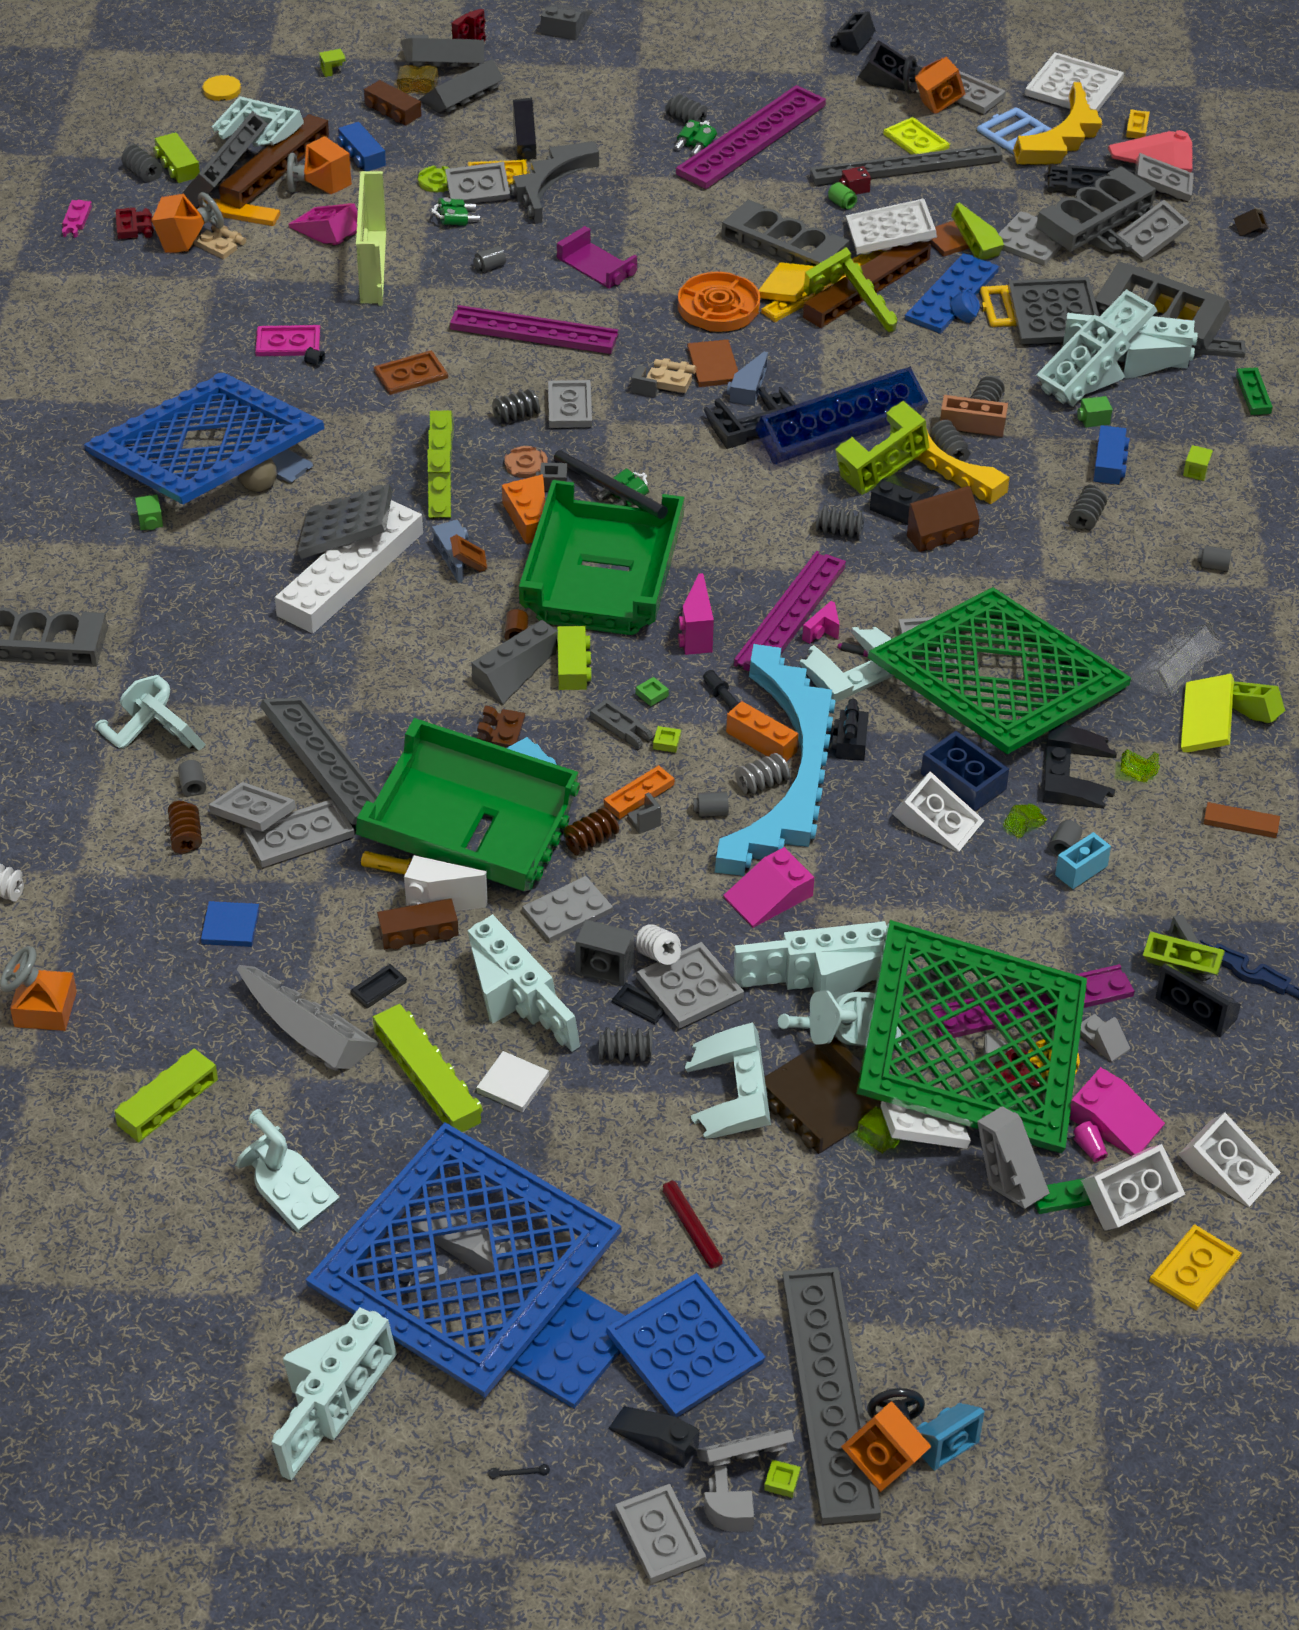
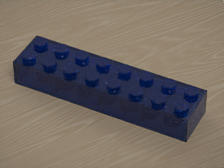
(838, 415)

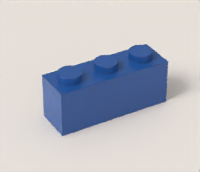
(361, 147)
(1111, 455)

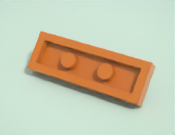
(633, 794)

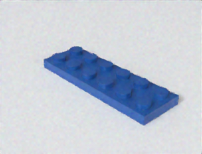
(934, 307)

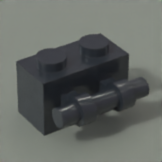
(854, 32)
(851, 732)

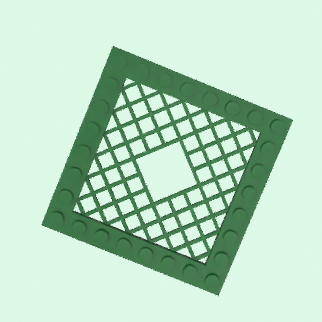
(1101, 683)
(1063, 989)

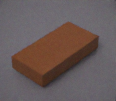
(468, 553)

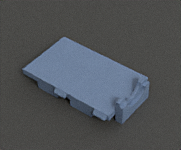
(290, 465)

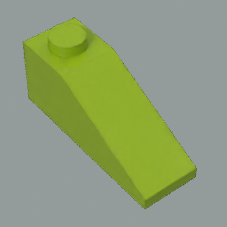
(978, 234)
(1258, 701)
(1182, 953)

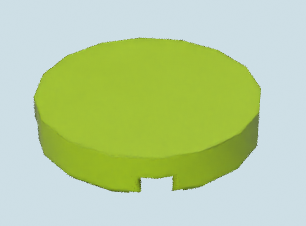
(433, 184)

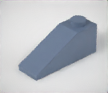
(747, 380)
(442, 541)

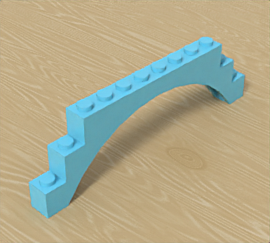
(793, 816)

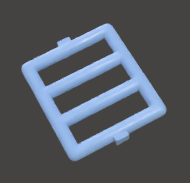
(997, 119)

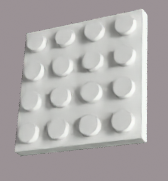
(1059, 73)
(891, 226)

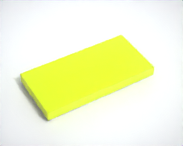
(1207, 713)

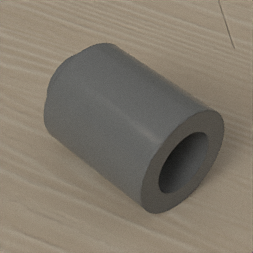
(489, 259)
(1214, 558)
(191, 778)
(711, 804)
(1066, 835)

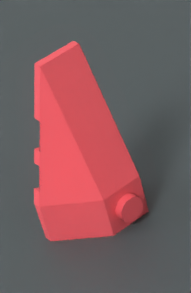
(1168, 147)

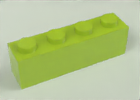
(166, 1095)

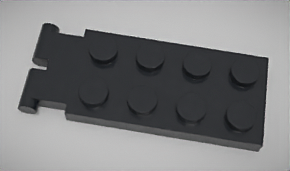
(1074, 177)

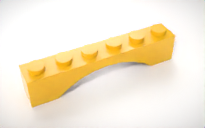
(984, 481)

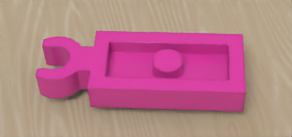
(76, 217)

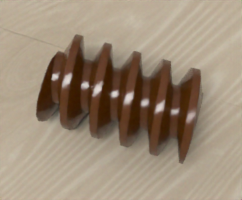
(184, 827)
(589, 830)

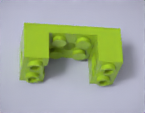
(906, 441)

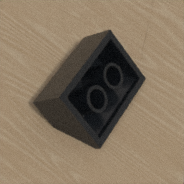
(1196, 1000)

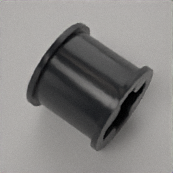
(314, 356)

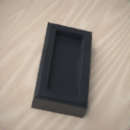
(378, 986)
(638, 1003)

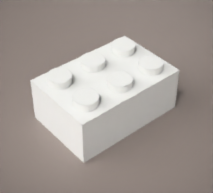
(1133, 1187)

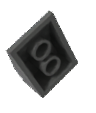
(564, 20)

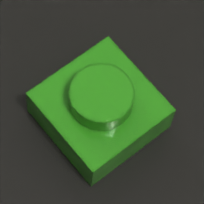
(652, 691)

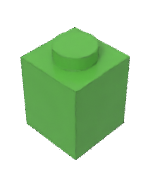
(1095, 412)
(149, 512)

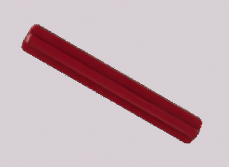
(692, 1224)

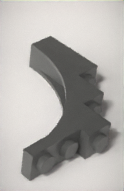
(544, 173)

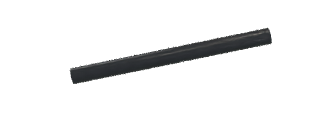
(611, 485)

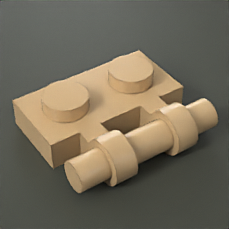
(216, 244)
(675, 380)

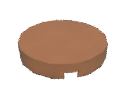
(519, 464)

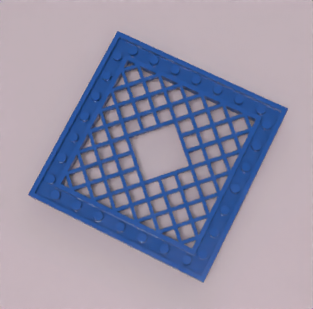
(293, 427)
(448, 1149)

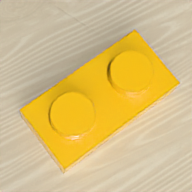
(1137, 124)

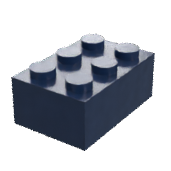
(966, 770)

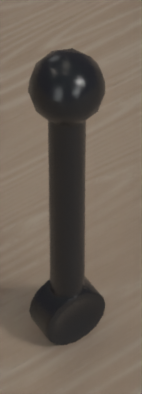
(495, 1473)

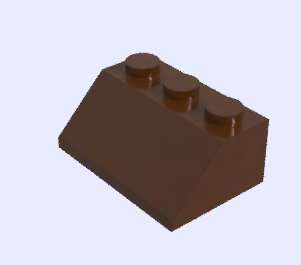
(943, 519)

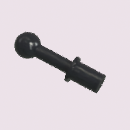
(719, 688)

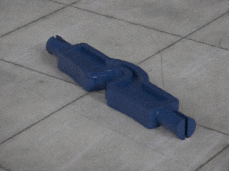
(1262, 975)

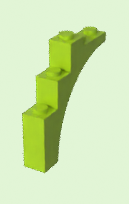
(439, 463)

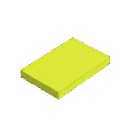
(915, 137)

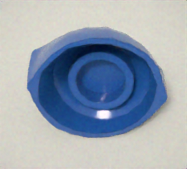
(965, 305)

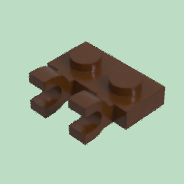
(508, 728)

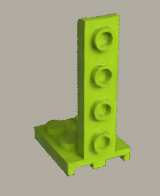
(831, 271)

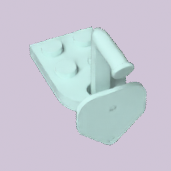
(144, 703)
(830, 1015)
(285, 1176)

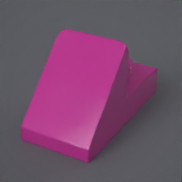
(823, 621)

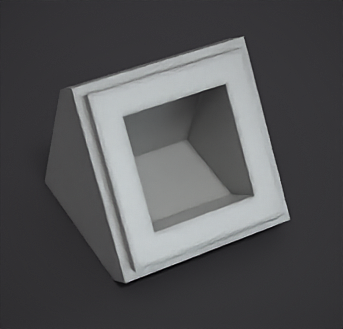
(992, 1043)

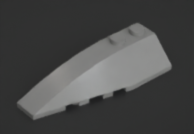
(323, 1035)

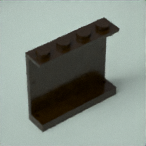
(819, 1095)

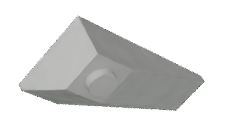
(471, 1246)

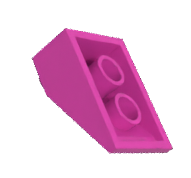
(328, 223)
(696, 620)
(771, 888)
(1116, 1111)

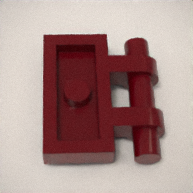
(127, 223)

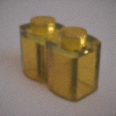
(417, 79)

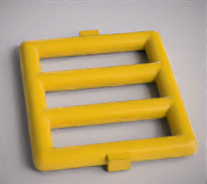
(988, 307)

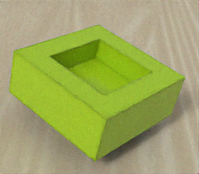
(667, 739)
(782, 1478)

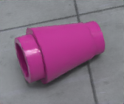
(1090, 1140)

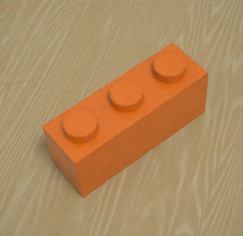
(761, 731)

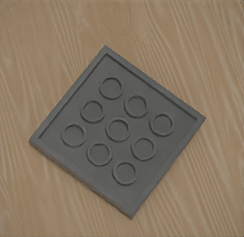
(1043, 306)
(345, 520)

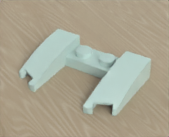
(281, 120)
(829, 676)
(751, 1108)

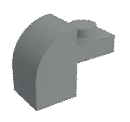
(725, 1509)

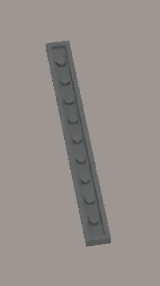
(911, 163)

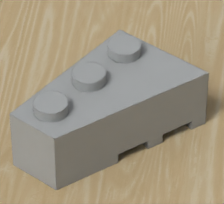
(1010, 1158)

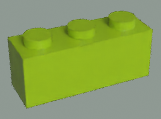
(176, 157)
(573, 658)

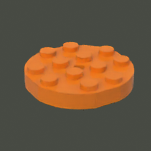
(718, 301)

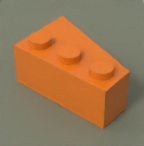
(524, 504)

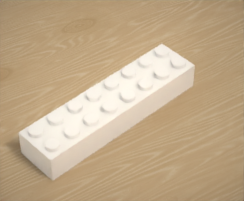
(345, 571)

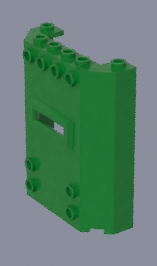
(596, 597)
(447, 787)

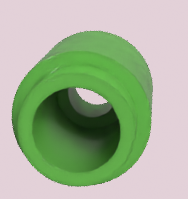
(842, 196)

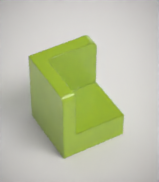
(331, 59)
(1197, 462)

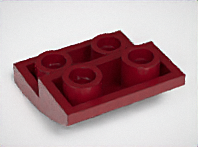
(470, 26)

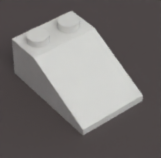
(938, 813)
(437, 880)
(1229, 1160)

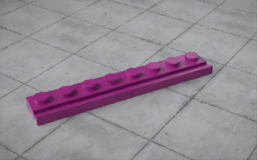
(534, 329)
(794, 606)
(1102, 987)

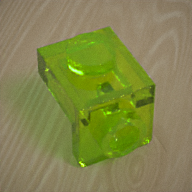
(1138, 766)
(1023, 817)

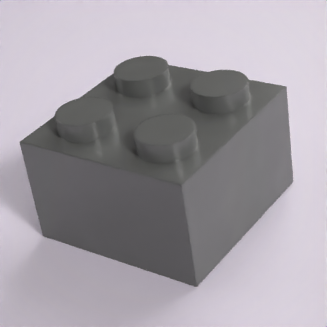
(604, 952)

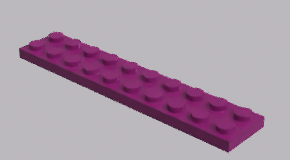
(750, 137)

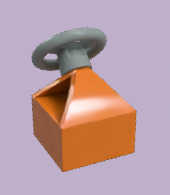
(325, 167)
(180, 222)
(41, 996)

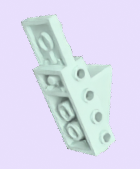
(1154, 346)
(1092, 353)
(814, 959)
(518, 982)
(330, 1383)

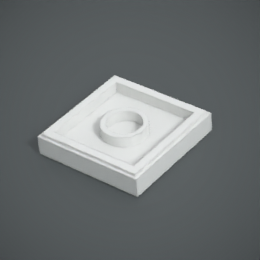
(512, 1081)

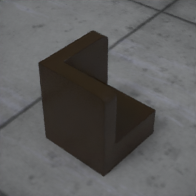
(1251, 221)

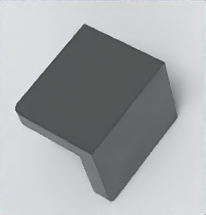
(643, 385)
(647, 816)

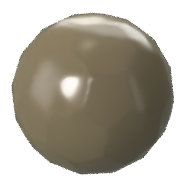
(260, 476)

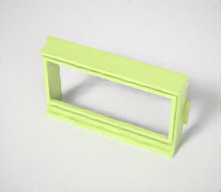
(372, 249)

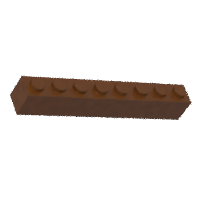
(270, 163)
(881, 271)

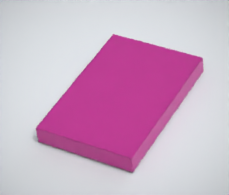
(287, 340)

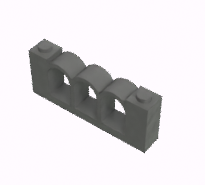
(225, 157)
(1061, 227)
(741, 230)
(1207, 320)
(84, 651)

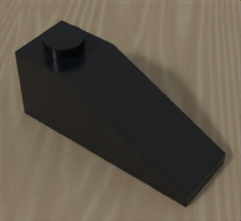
(524, 129)
(658, 1433)

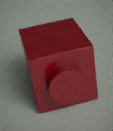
(856, 179)

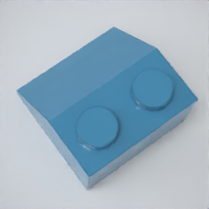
(951, 1433)

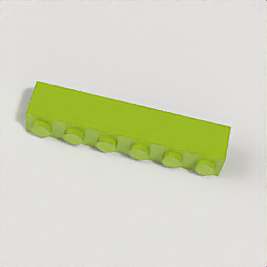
(427, 1069)

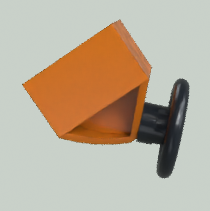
(937, 82)
(889, 1440)

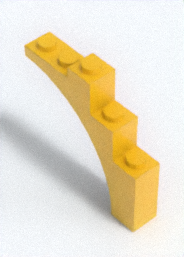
(1053, 145)

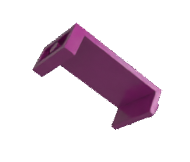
(593, 261)

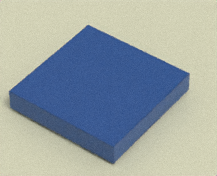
(230, 924)

